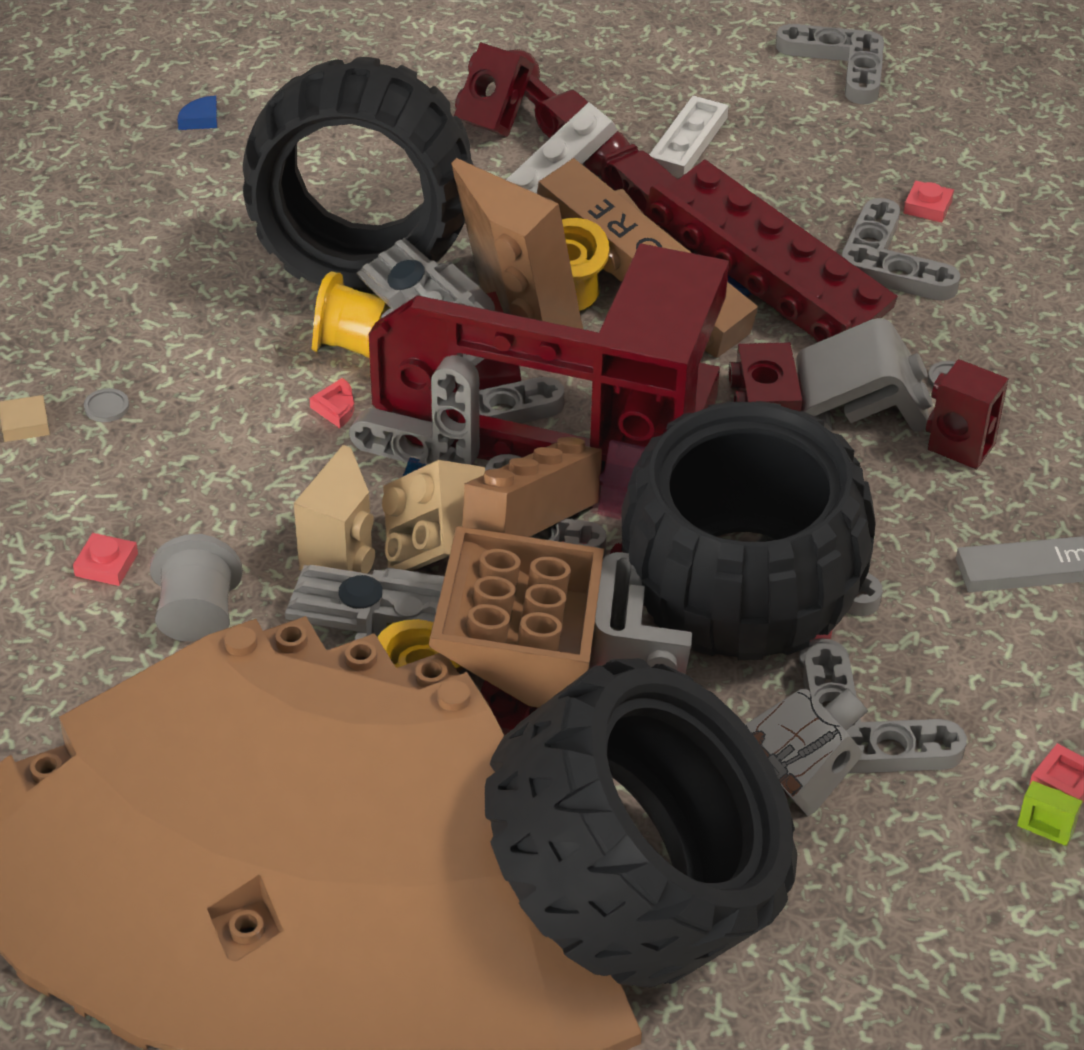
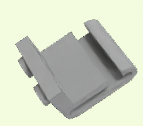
(866, 372)
(621, 607)

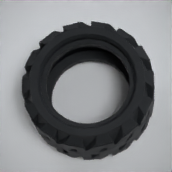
(583, 861)

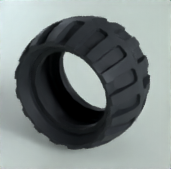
(371, 97)

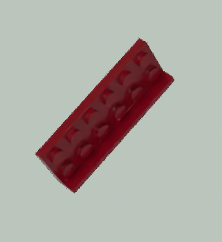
(768, 252)

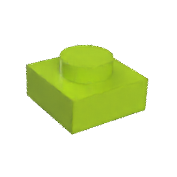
(1049, 813)

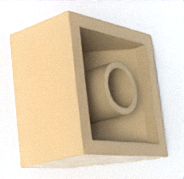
(336, 517)

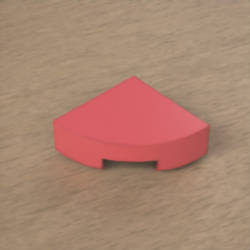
(334, 402)

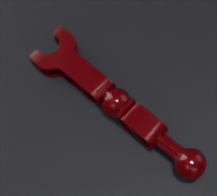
(616, 161)

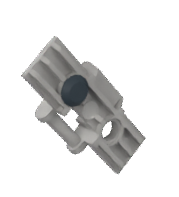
(406, 272)
(363, 600)

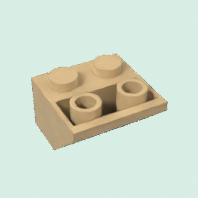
(424, 513)

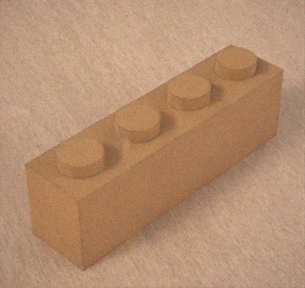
(534, 489)

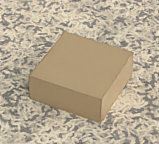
(23, 418)

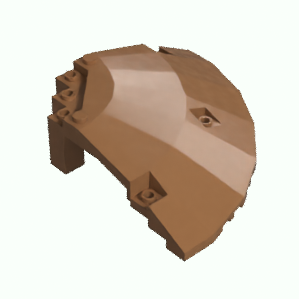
(295, 802)

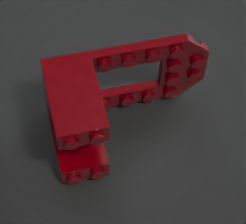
(639, 362)

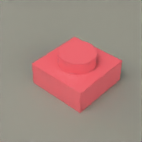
(928, 201)
(105, 559)
(1062, 771)

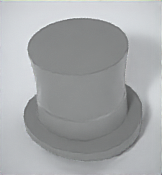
(194, 585)

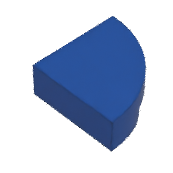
(199, 114)

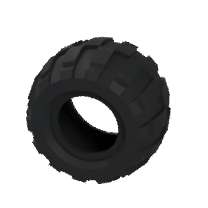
(759, 474)

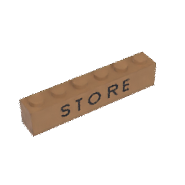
(588, 197)

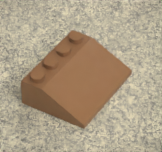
(518, 246)
(518, 611)

